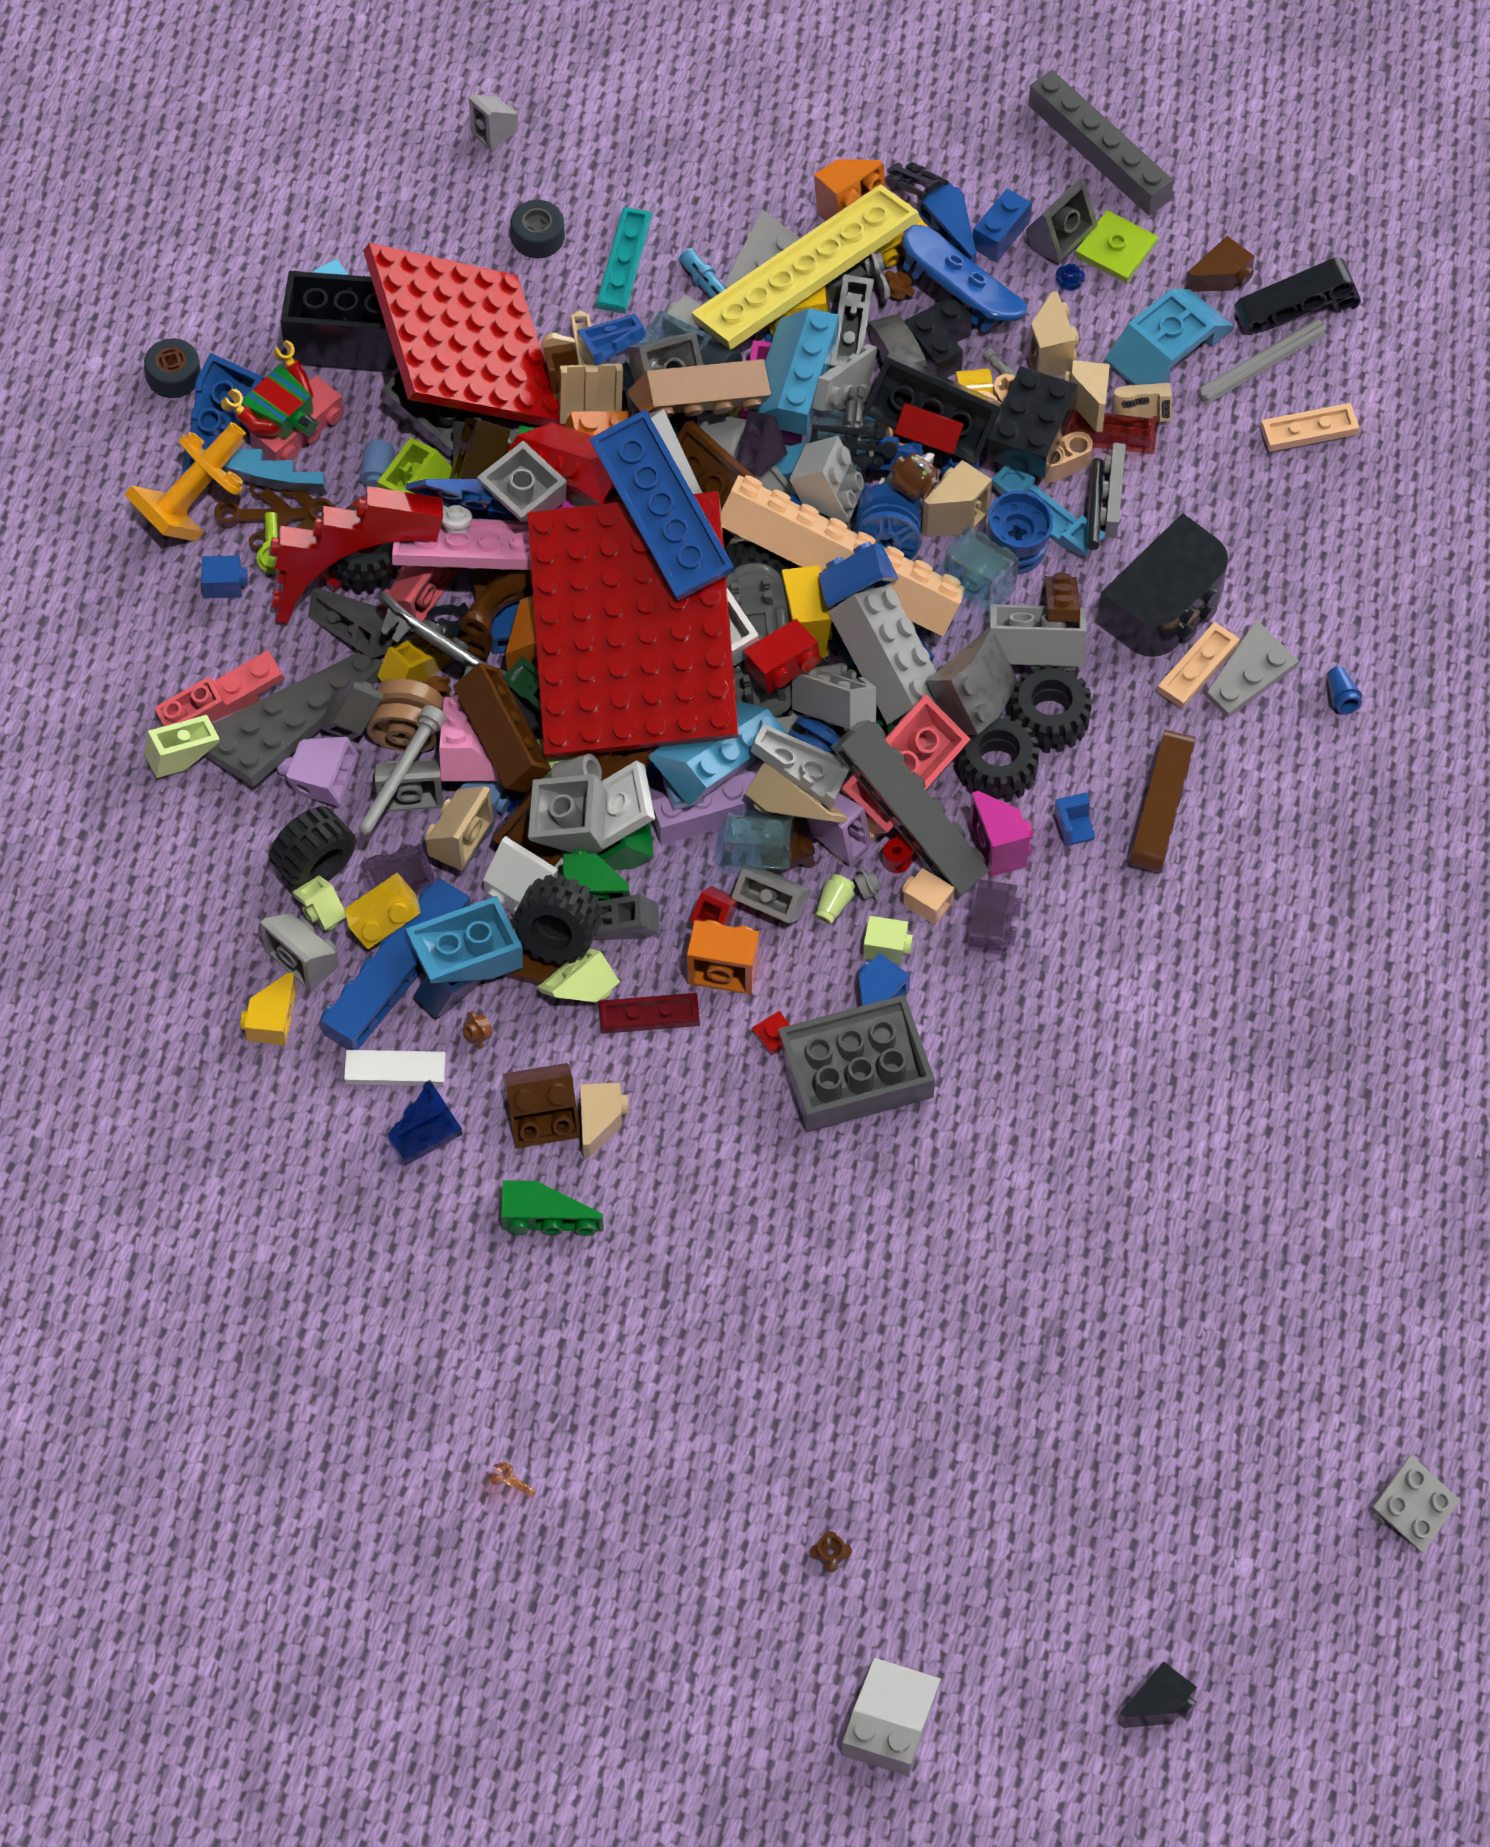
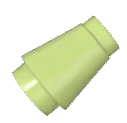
(834, 897)

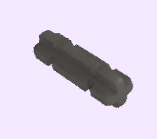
(854, 409)

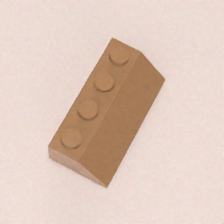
(702, 388)

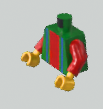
(278, 402)

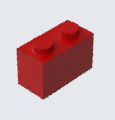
(782, 656)

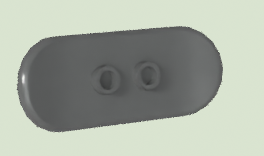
(763, 600)
(426, 631)

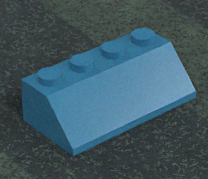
(795, 362)
(704, 766)

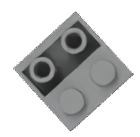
(828, 478)

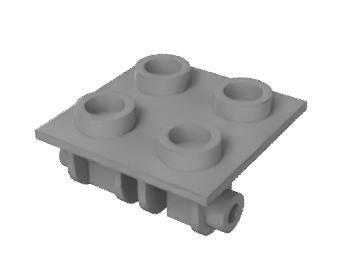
(1415, 1504)

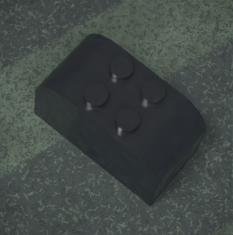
(335, 322)
(1166, 590)

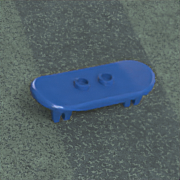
(960, 277)

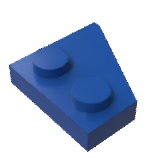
(611, 337)

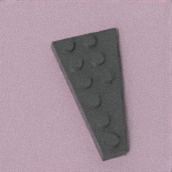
(271, 729)

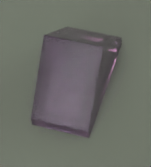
(761, 443)

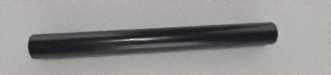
(1095, 500)

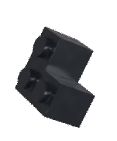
(939, 331)

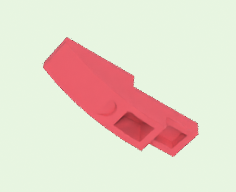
(224, 695)

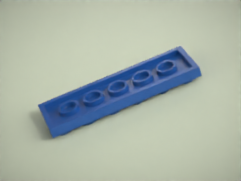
(662, 505)

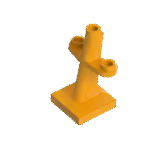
(170, 509)

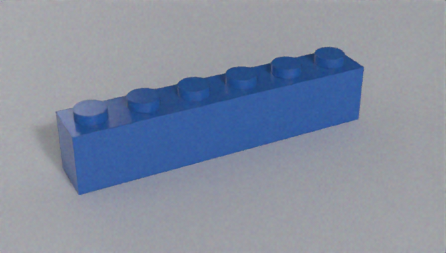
(386, 974)

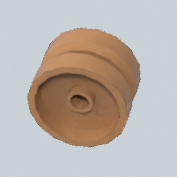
(396, 715)

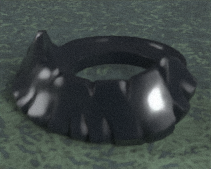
(451, 629)

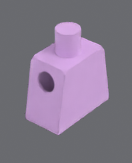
(321, 768)
(844, 839)

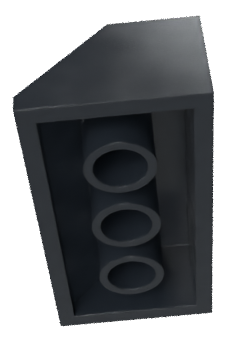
(911, 384)

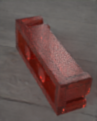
(1135, 432)

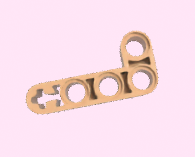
(1065, 460)

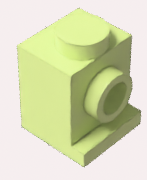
(320, 903)

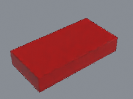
(929, 428)

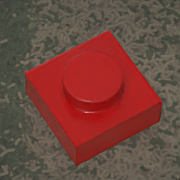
(767, 1032)

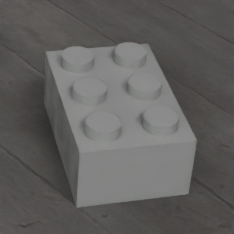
(1035, 641)

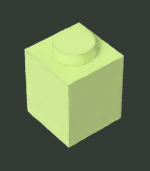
(888, 938)

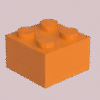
(723, 957)

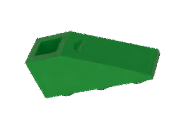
(541, 1208)

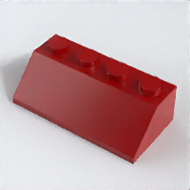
(572, 457)

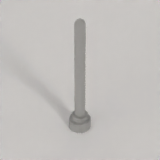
(430, 721)

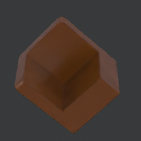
(555, 357)

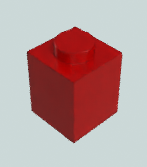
(715, 906)

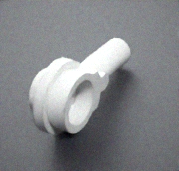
(456, 519)

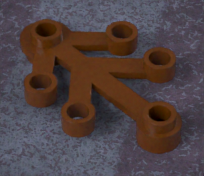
(284, 512)

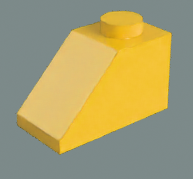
(270, 1012)

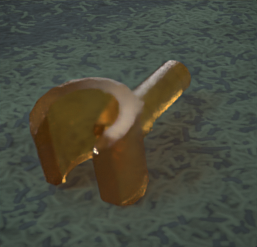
(510, 1478)

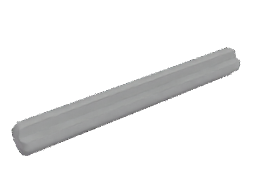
(1261, 361)

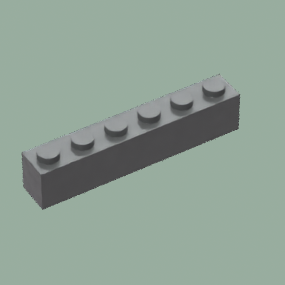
(1100, 142)
(910, 806)

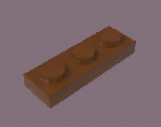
(1062, 598)

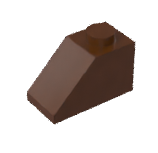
(1221, 268)

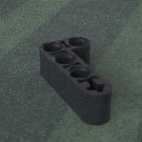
(1298, 295)

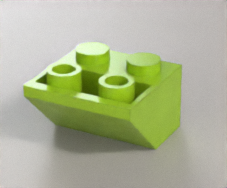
(414, 463)

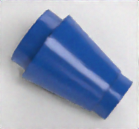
(1343, 691)

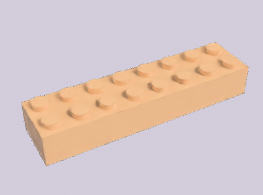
(813, 540)

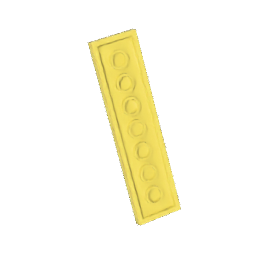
(805, 266)

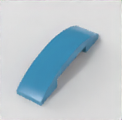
(1066, 529)

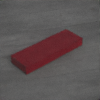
(649, 1013)

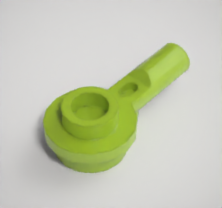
(264, 561)

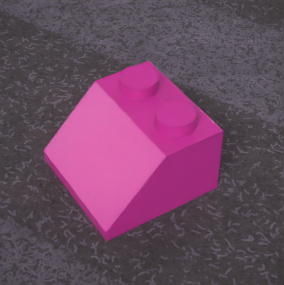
(1000, 834)

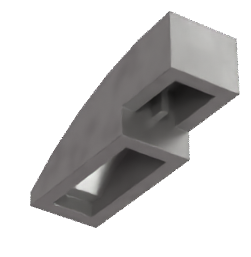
(894, 337)

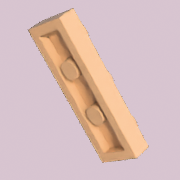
(1309, 427)
(1198, 665)

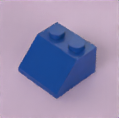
(858, 573)

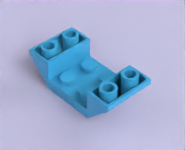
(1165, 336)

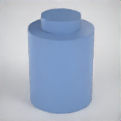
(375, 461)

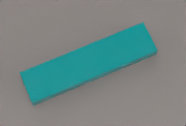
(624, 260)

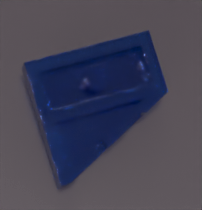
(424, 1126)

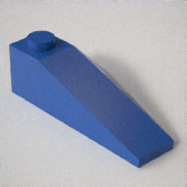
(211, 387)
(465, 493)

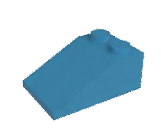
(467, 944)

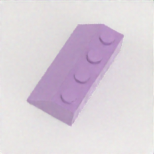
(706, 816)

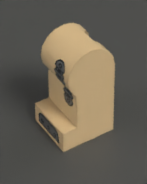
(1144, 401)

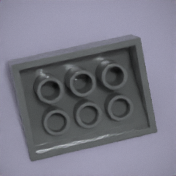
(856, 1063)

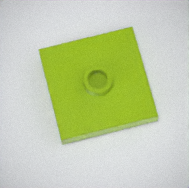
(1116, 246)

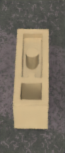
(1092, 390)
(780, 795)

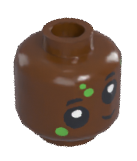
(914, 477)

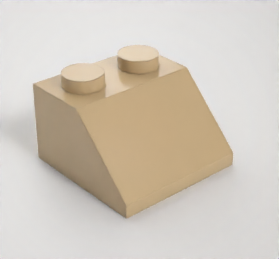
(460, 827)

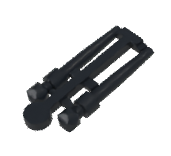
(913, 173)
(888, 449)

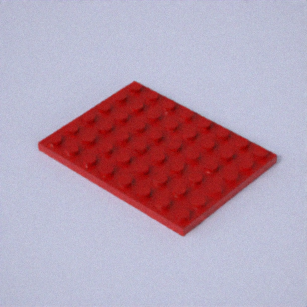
(615, 645)

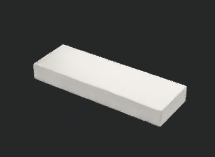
(394, 1067)

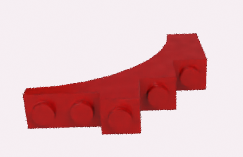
(379, 519)

